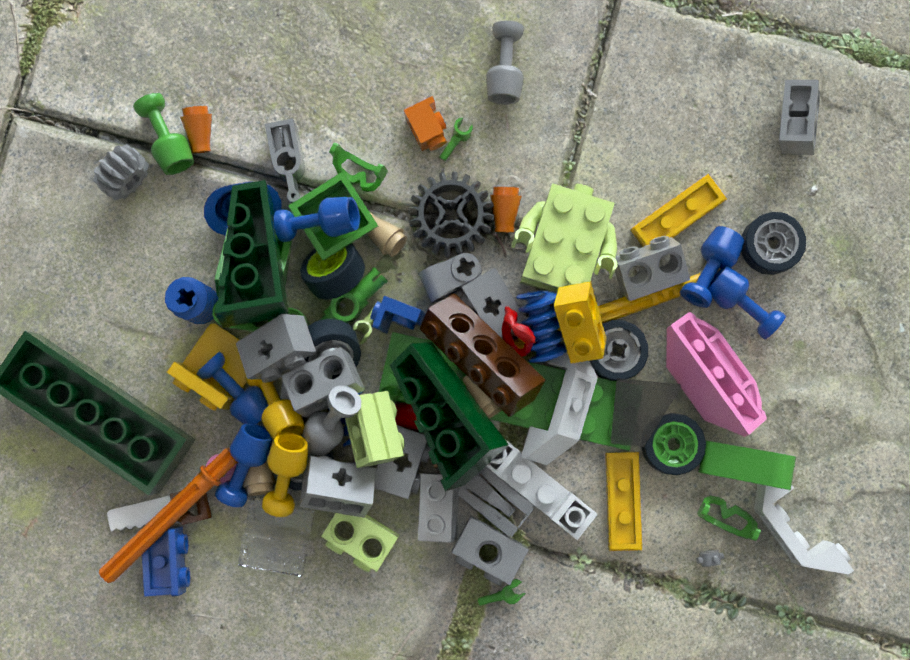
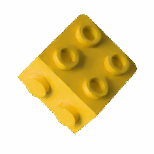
(209, 344)

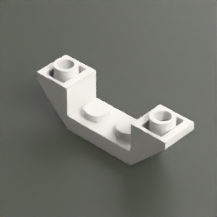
(568, 414)
(542, 491)
(823, 556)

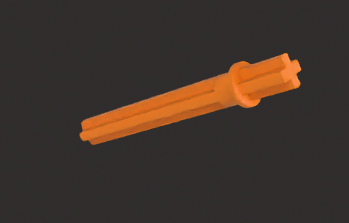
(168, 516)

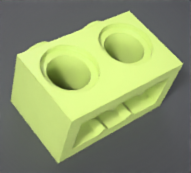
(364, 529)

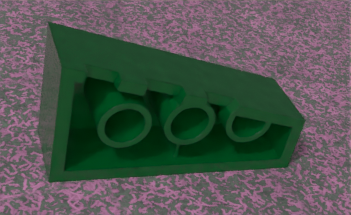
(252, 266)
(447, 414)

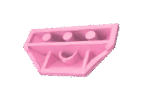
(713, 376)

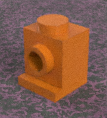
(426, 124)

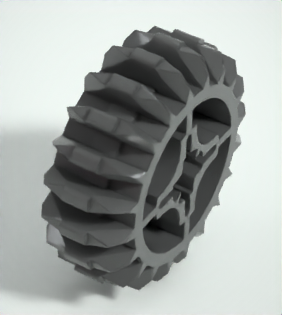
(440, 204)

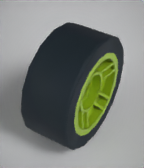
(334, 275)

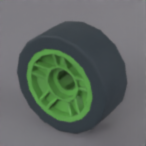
(687, 435)

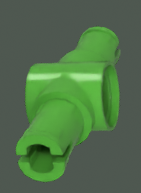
(359, 295)

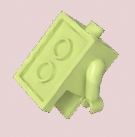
(567, 239)

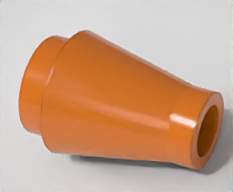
(197, 126)
(505, 207)

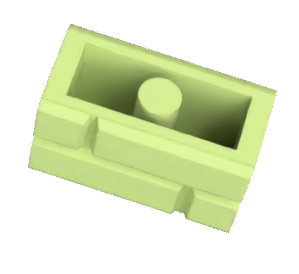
(375, 431)

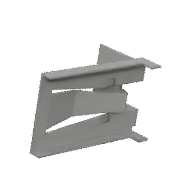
(485, 491)

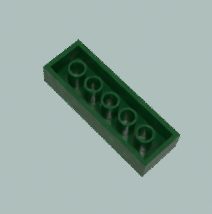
(92, 413)

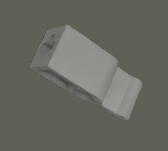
(281, 154)

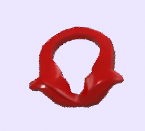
(521, 331)

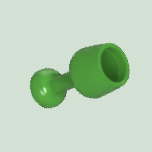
(171, 149)

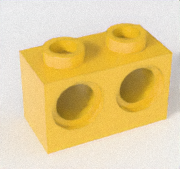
(580, 322)

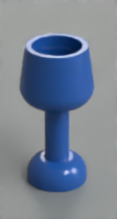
(334, 216)
(719, 250)
(731, 288)
(248, 403)
(249, 449)

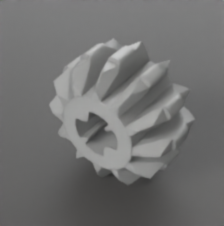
(120, 172)

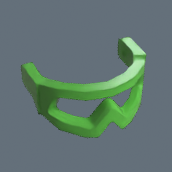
(340, 156)
(750, 531)

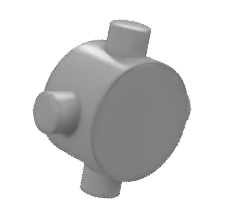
(710, 558)

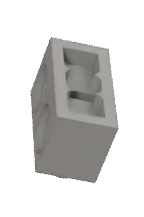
(799, 117)
(651, 276)
(320, 373)
(437, 510)

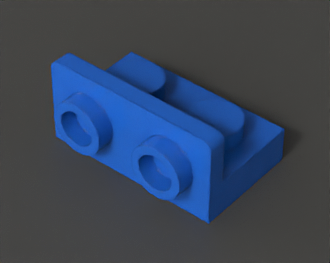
(395, 311)

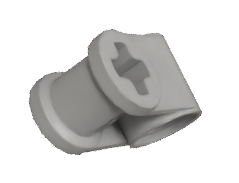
(444, 279)

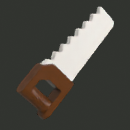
(143, 512)

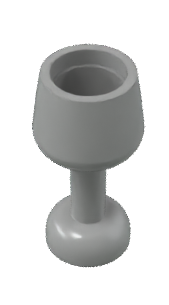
(505, 80)
(324, 429)

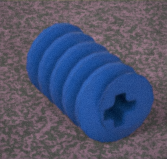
(191, 300)
(543, 325)

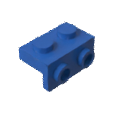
(165, 565)

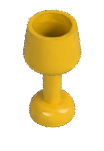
(280, 414)
(287, 460)

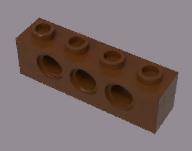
(482, 354)

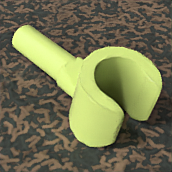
(364, 326)

